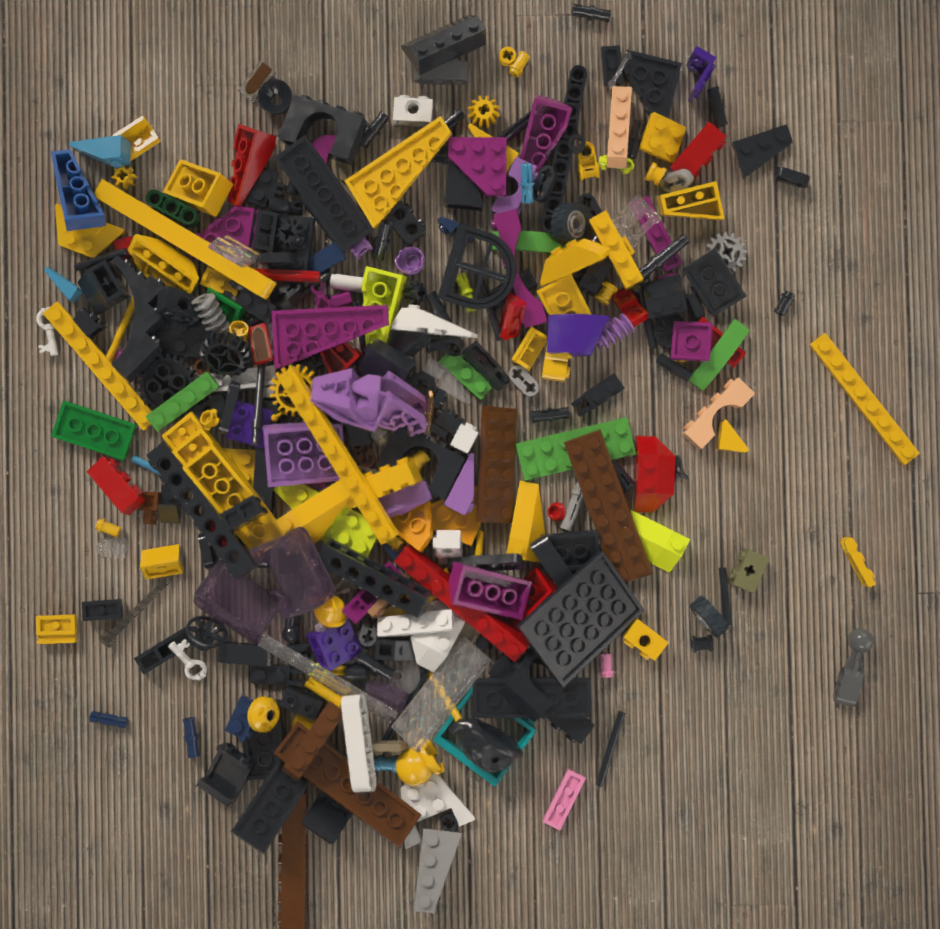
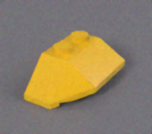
(571, 259)
(164, 262)

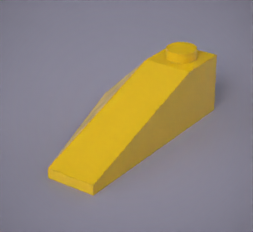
(317, 512)
(526, 521)

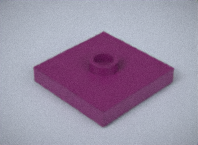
(691, 341)

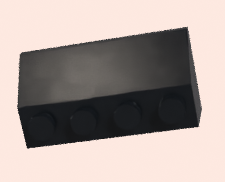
(445, 43)

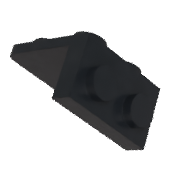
(326, 818)

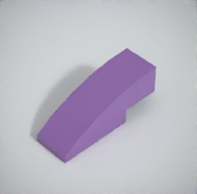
(405, 499)

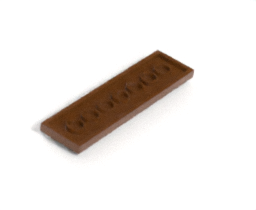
(608, 505)
(331, 774)

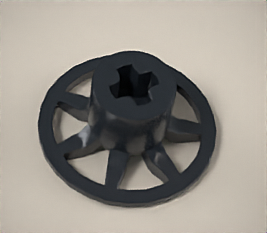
(205, 634)

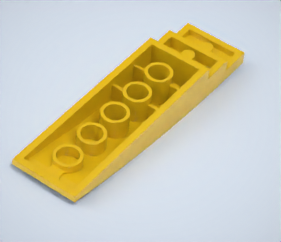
(217, 476)

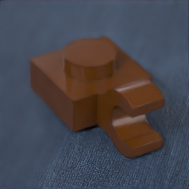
(150, 506)

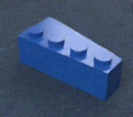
(76, 198)

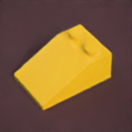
(198, 187)

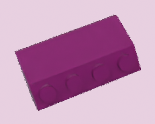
(488, 590)

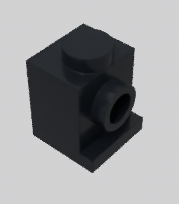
(89, 323)
(448, 421)

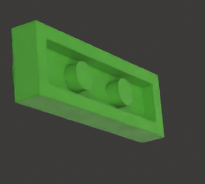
(466, 375)

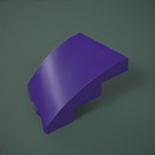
(574, 333)

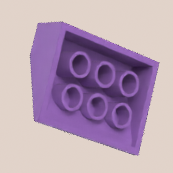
(296, 456)

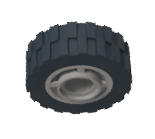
(569, 223)
(709, 616)

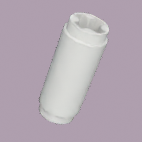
(346, 282)

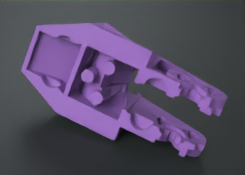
(370, 401)

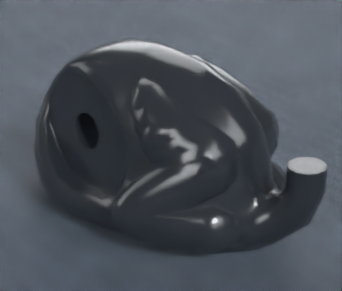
(486, 745)

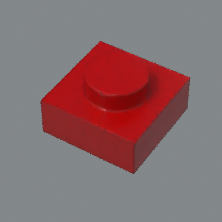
(123, 243)

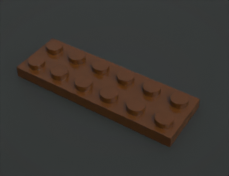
(496, 464)

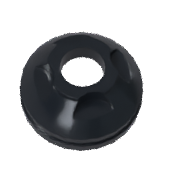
(269, 90)

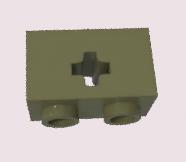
(757, 564)

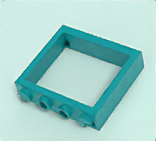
(456, 751)

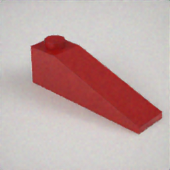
(252, 154)
(540, 590)

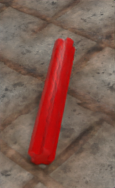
(290, 275)

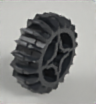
(215, 347)

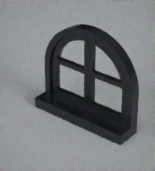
(455, 263)

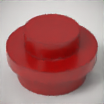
(556, 511)

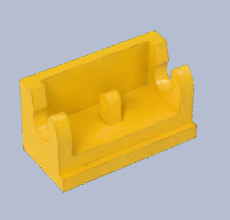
(529, 349)

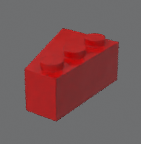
(341, 357)

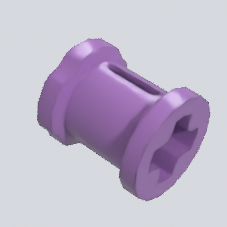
(361, 248)

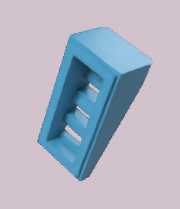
(69, 289)

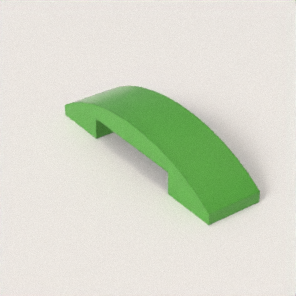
(534, 242)
(719, 354)

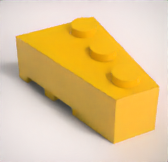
(693, 202)

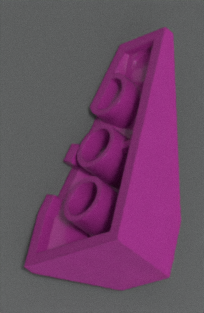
(545, 127)

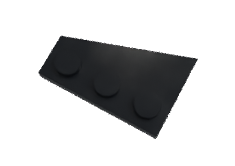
(760, 148)

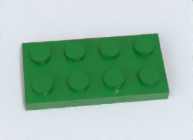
(94, 430)

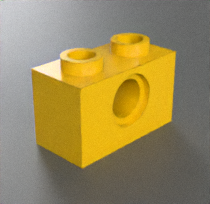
(655, 642)

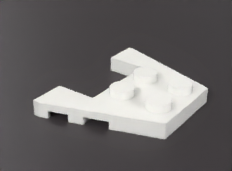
(432, 799)

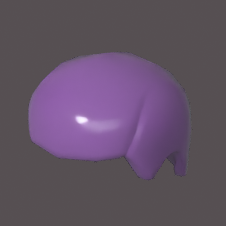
(410, 260)

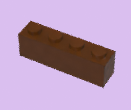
(313, 741)

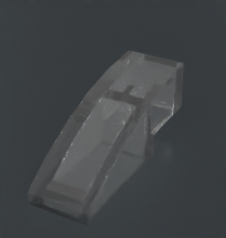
(446, 381)

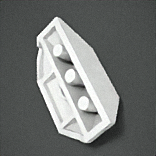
(433, 648)

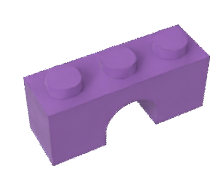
(514, 201)

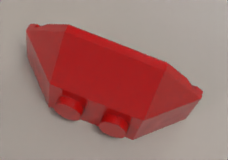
(652, 474)

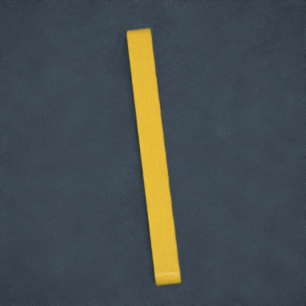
(182, 238)

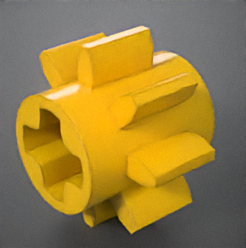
(128, 180)

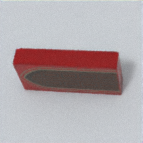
(261, 343)

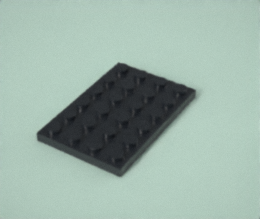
(580, 618)

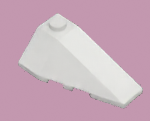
(422, 321)

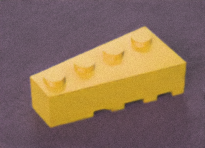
(391, 478)

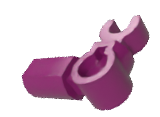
(336, 301)

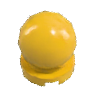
(416, 767)

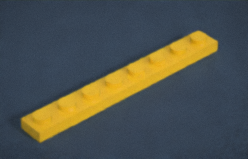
(99, 364)
(864, 399)

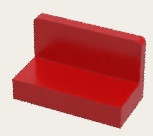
(512, 316)

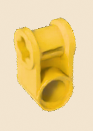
(588, 165)

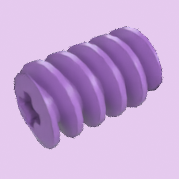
(615, 330)

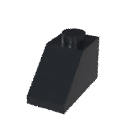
(408, 341)

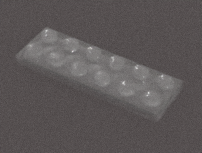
(441, 693)

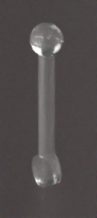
(611, 83)

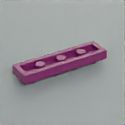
(659, 239)

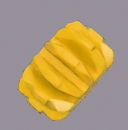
(478, 107)

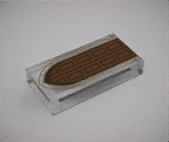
(257, 77)

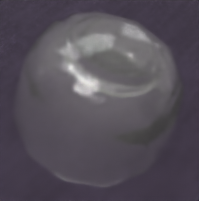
(379, 436)

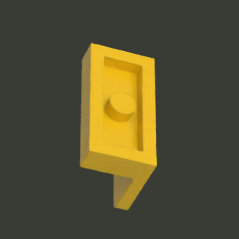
(161, 562)

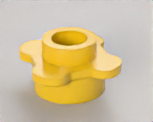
(209, 419)

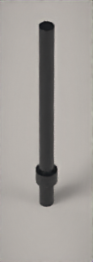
(257, 424)

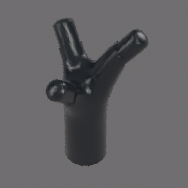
(678, 470)

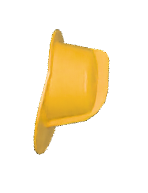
(331, 613)

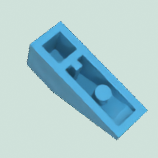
(108, 150)

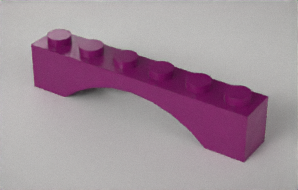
(509, 228)

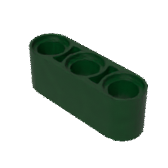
(165, 204)

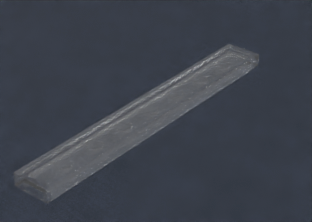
(325, 677)

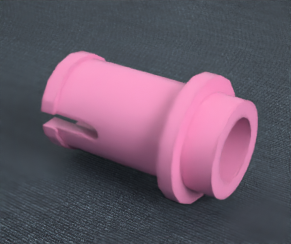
(606, 665)

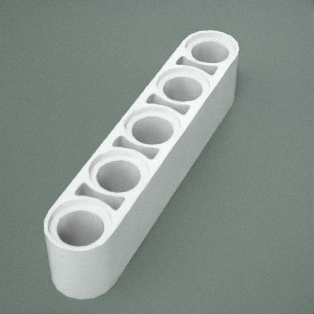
(358, 743)

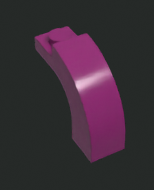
(363, 601)

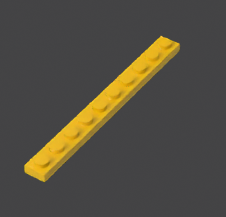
(338, 456)

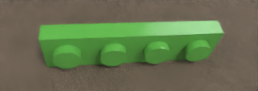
(182, 401)

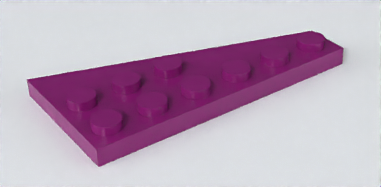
(311, 331)

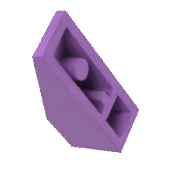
(462, 493)

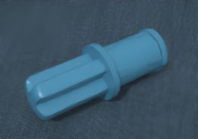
(527, 183)

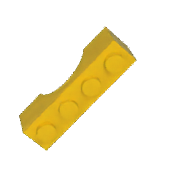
(619, 256)

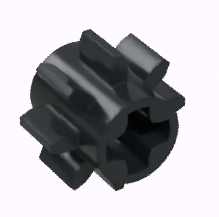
(414, 292)

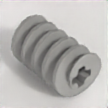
(211, 312)

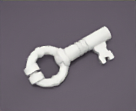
(49, 328)
(189, 663)

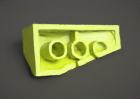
(382, 288)
(660, 543)

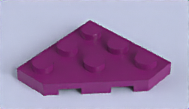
(481, 161)
(235, 223)

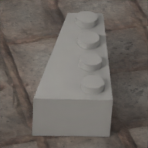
(435, 861)

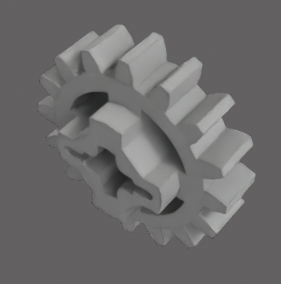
(722, 245)

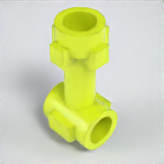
(603, 164)

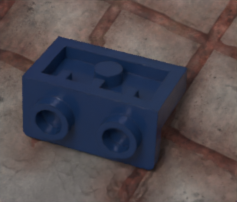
(238, 723)

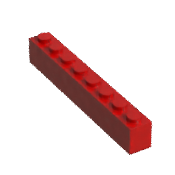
(486, 623)

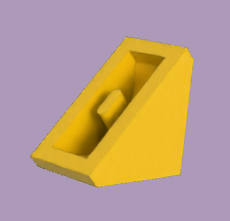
(728, 439)

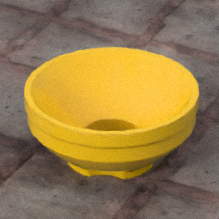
(258, 714)

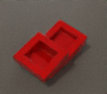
(629, 306)

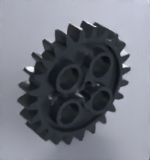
(176, 369)

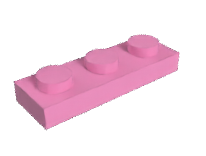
(563, 799)

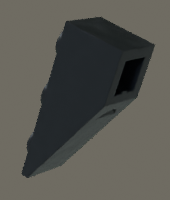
(394, 649)

